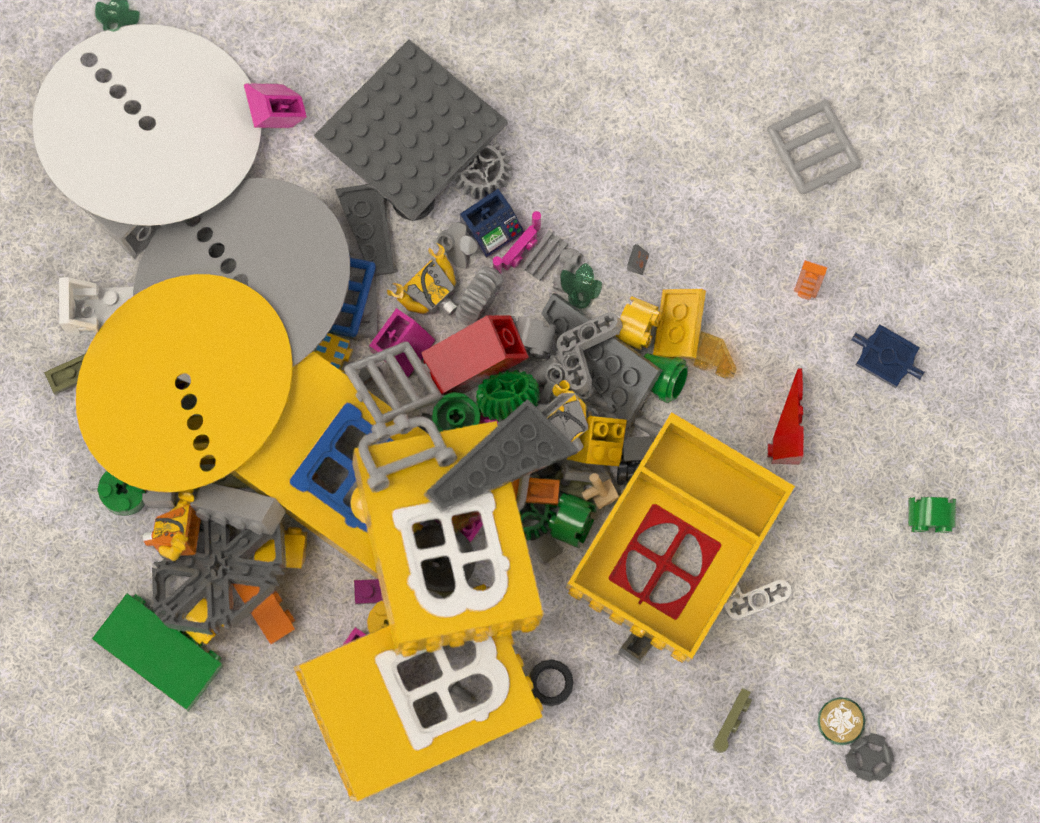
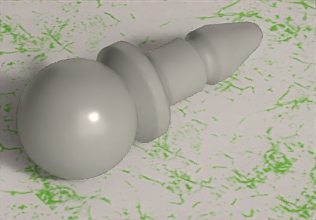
(456, 689)

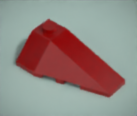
(788, 438)

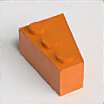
(269, 614)

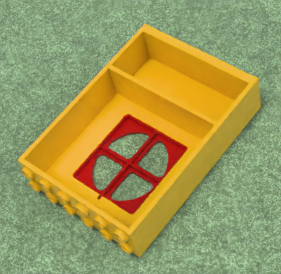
(705, 493)

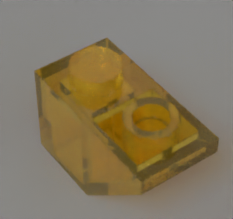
(714, 352)

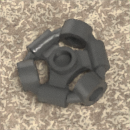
(870, 758)

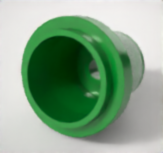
(671, 379)

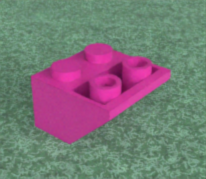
(274, 105)
(401, 329)

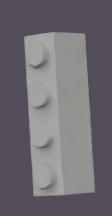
(238, 508)

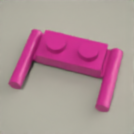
(526, 241)

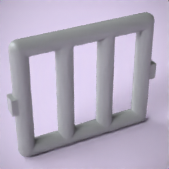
(833, 125)
(388, 355)

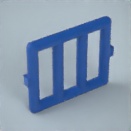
(358, 309)

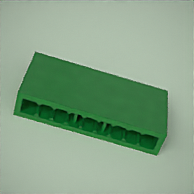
(158, 652)

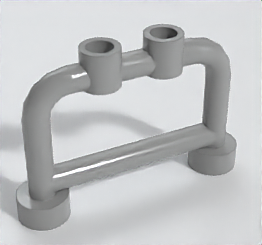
(403, 425)

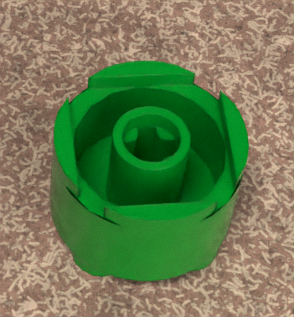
(452, 405)
(118, 503)
(932, 513)
(572, 520)

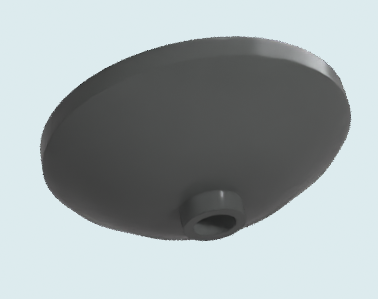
(441, 578)

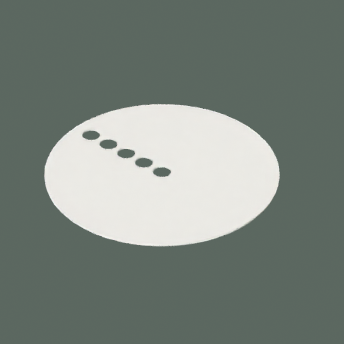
(135, 175)

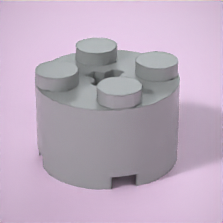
(535, 336)

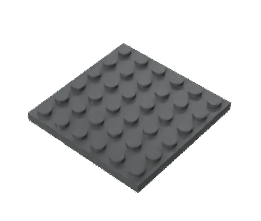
(411, 129)

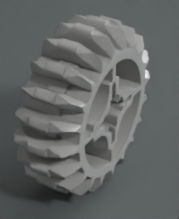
(489, 165)
(479, 295)

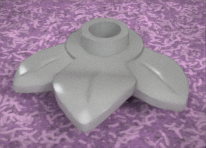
(460, 244)

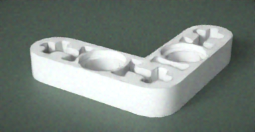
(737, 597)

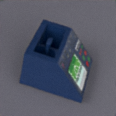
(492, 223)

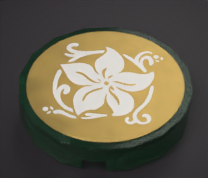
(841, 721)

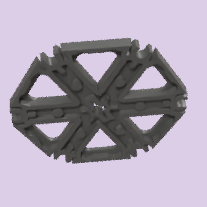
(217, 586)

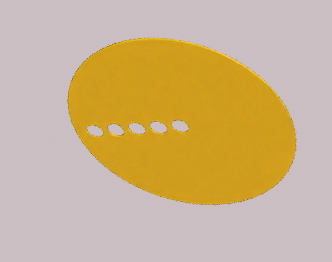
(237, 370)

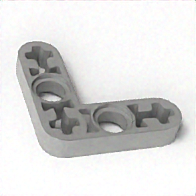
(576, 348)

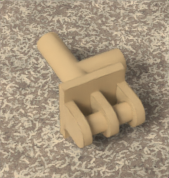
(602, 492)

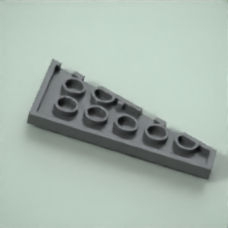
(614, 367)
(511, 451)

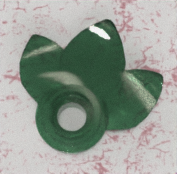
(115, 12)
(580, 282)

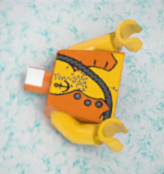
(177, 530)

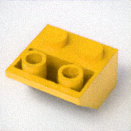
(601, 441)

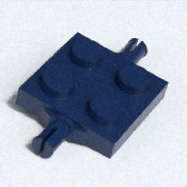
(887, 356)

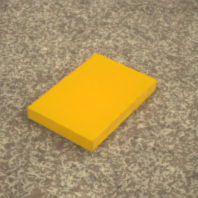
(680, 323)

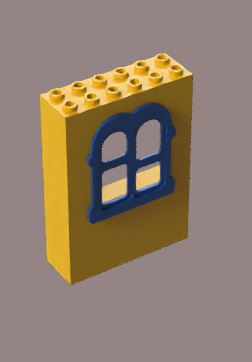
(314, 418)

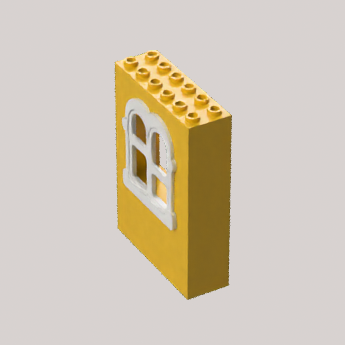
(413, 615)
(372, 719)

